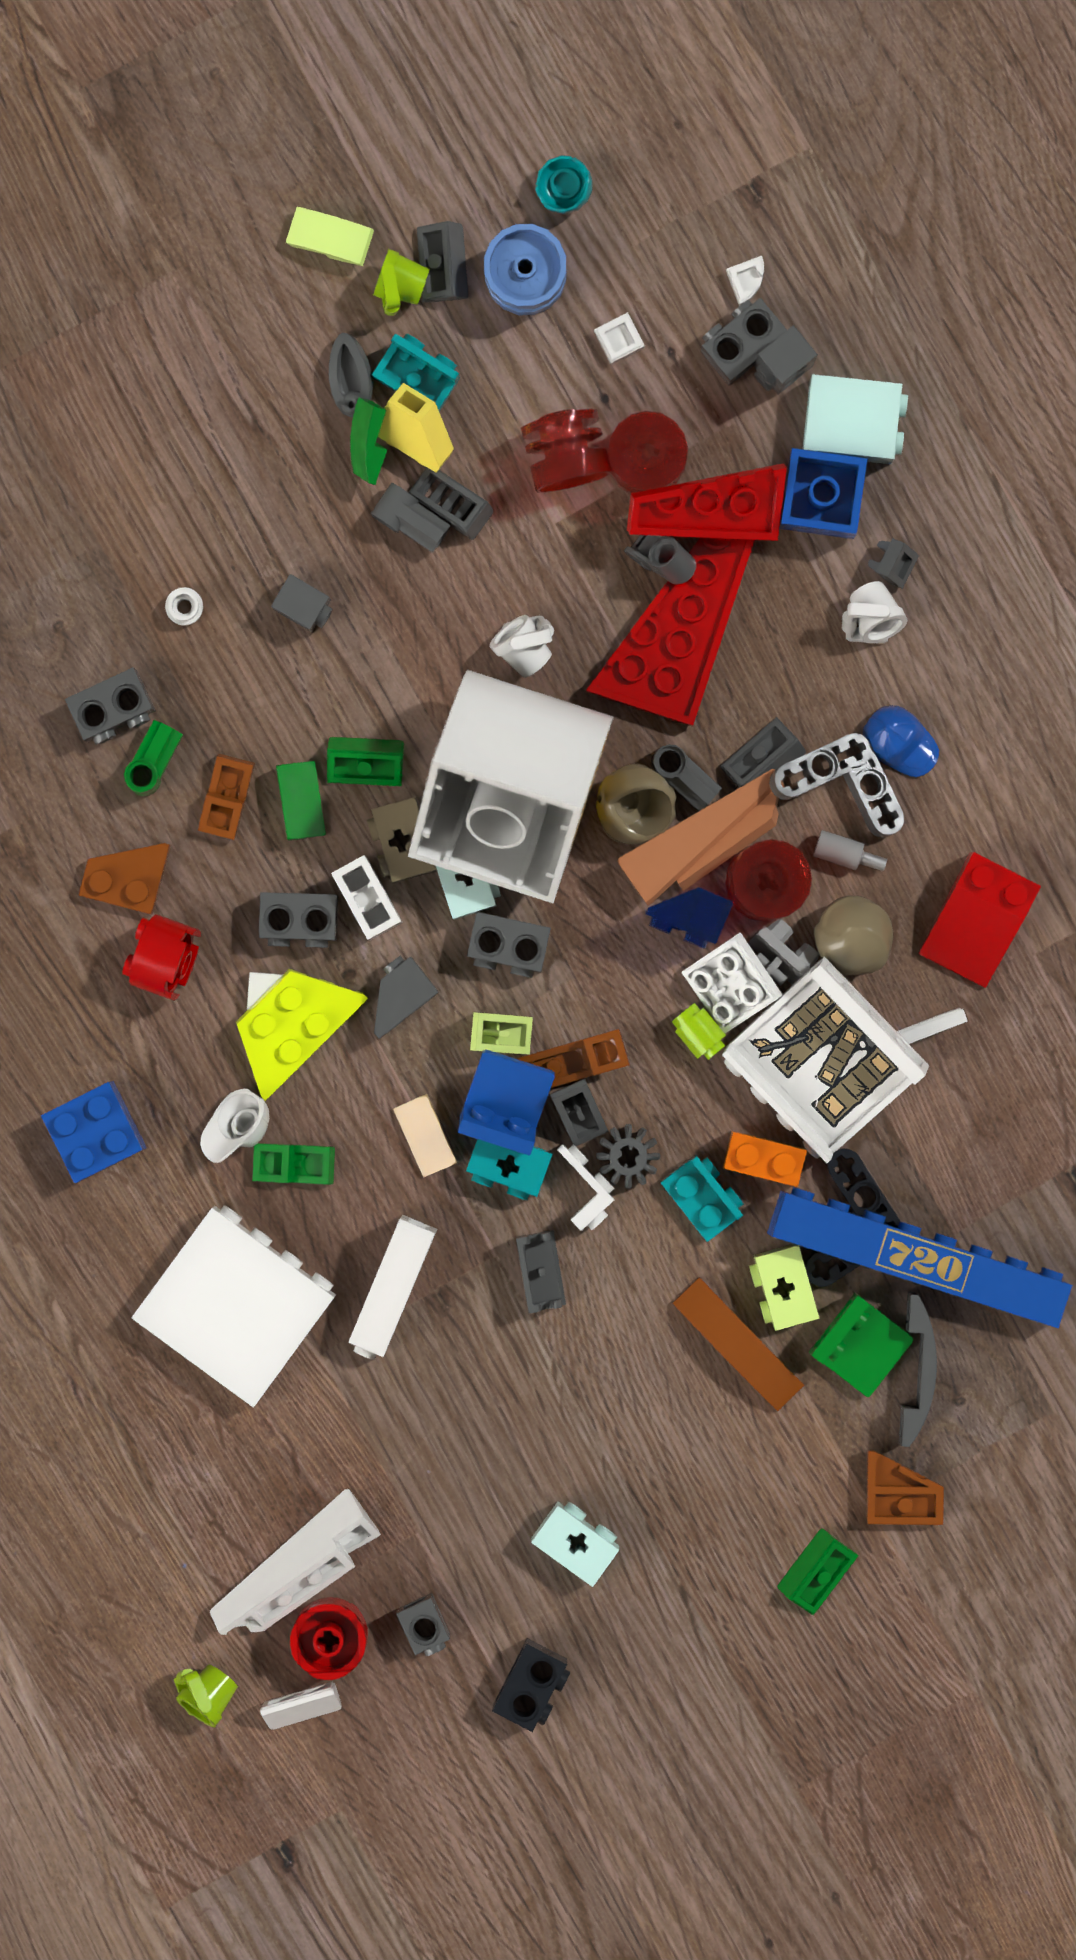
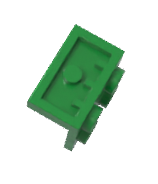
(861, 1345)

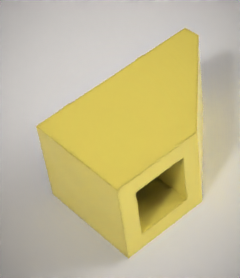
(416, 428)

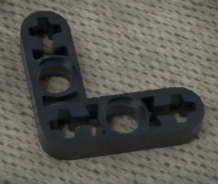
(839, 1179)

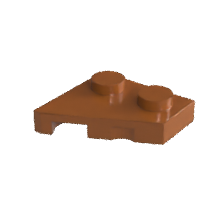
(127, 877)
(900, 1494)

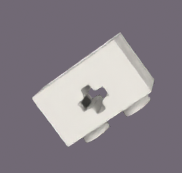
(366, 897)

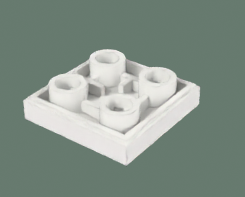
(732, 983)

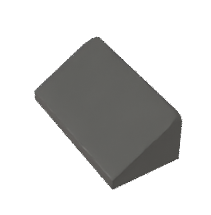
(443, 252)
(765, 751)

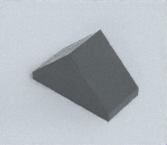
(579, 1112)

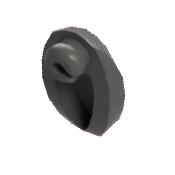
(349, 373)

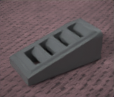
(474, 521)

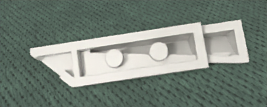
(298, 1568)

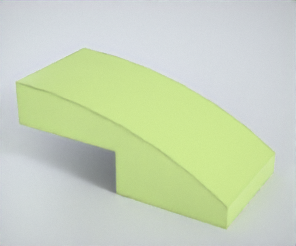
(329, 236)

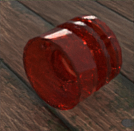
(566, 450)
(626, 460)
(790, 880)

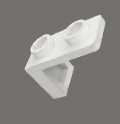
(593, 1211)

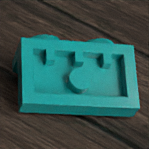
(702, 1197)

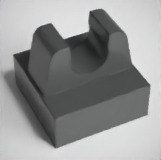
(896, 562)

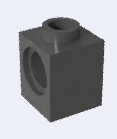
(302, 604)
(424, 1608)

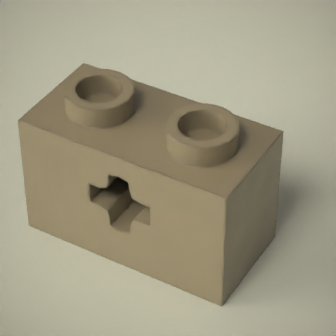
(385, 822)

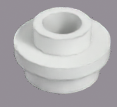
(175, 598)

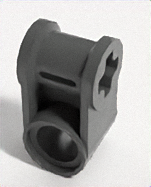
(663, 557)

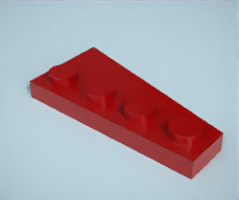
(714, 507)

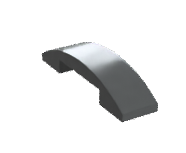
(911, 1416)

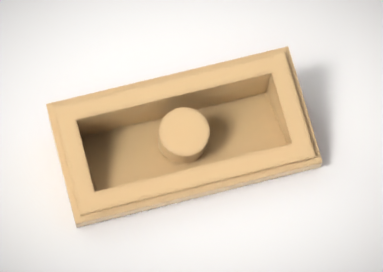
(425, 1135)

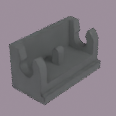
(540, 1271)

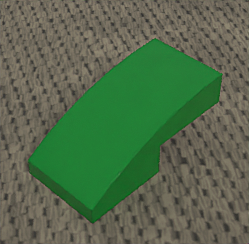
(365, 453)
(293, 1163)

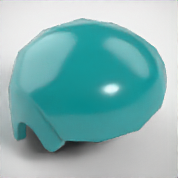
(564, 184)

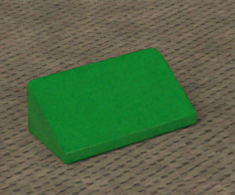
(365, 761)
(301, 800)
(817, 1571)

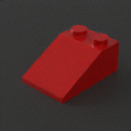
(979, 919)

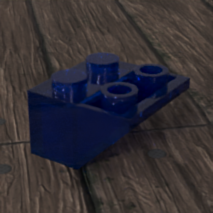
(695, 913)

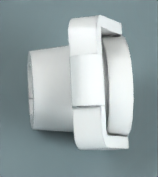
(876, 615)
(524, 643)

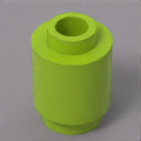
(699, 1032)

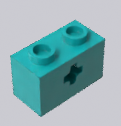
(521, 1183)

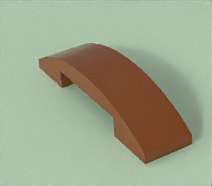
(582, 1057)
(738, 1344)

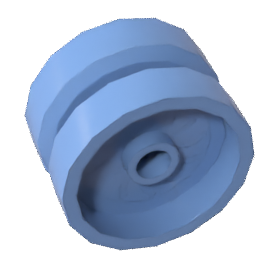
(518, 247)

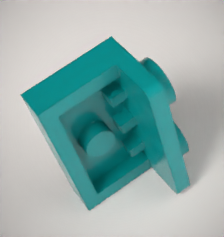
(411, 365)

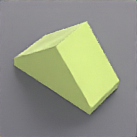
(501, 1033)

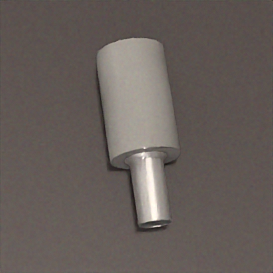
(845, 852)

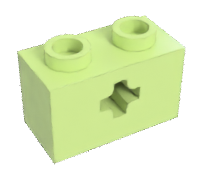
(789, 1265)

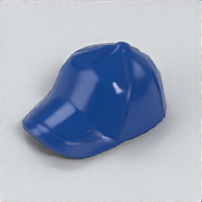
(901, 741)

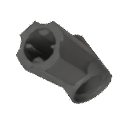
(402, 513)
(688, 779)

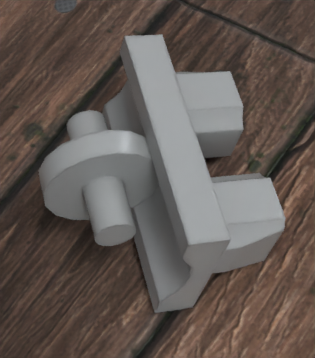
(777, 958)

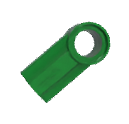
(153, 754)

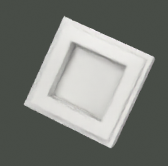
(619, 338)

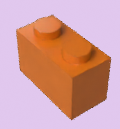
(764, 1158)

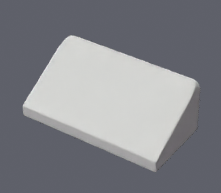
(301, 1705)

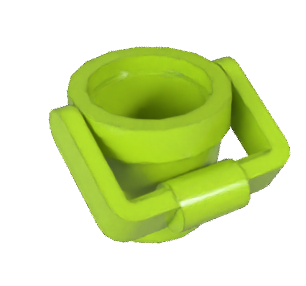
(399, 281)
(204, 1693)

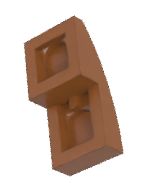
(226, 796)

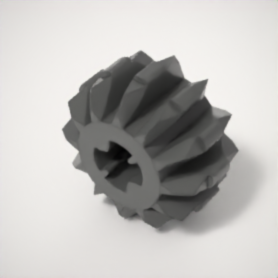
(615, 1153)

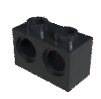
(522, 1682)

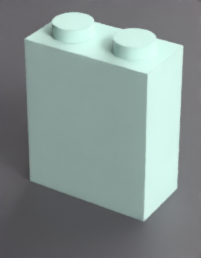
(854, 418)

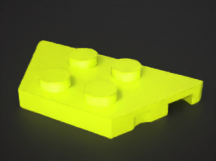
(292, 1024)

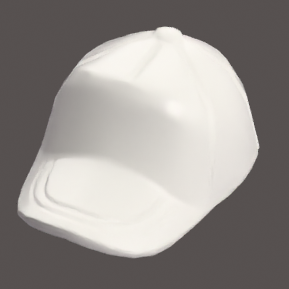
(237, 1122)

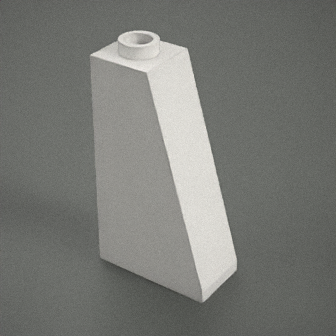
(392, 1287)

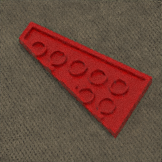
(676, 639)

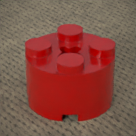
(162, 956)
(313, 1653)

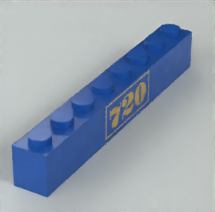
(919, 1258)

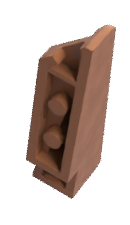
(702, 840)

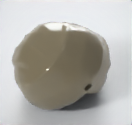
(635, 804)
(854, 935)

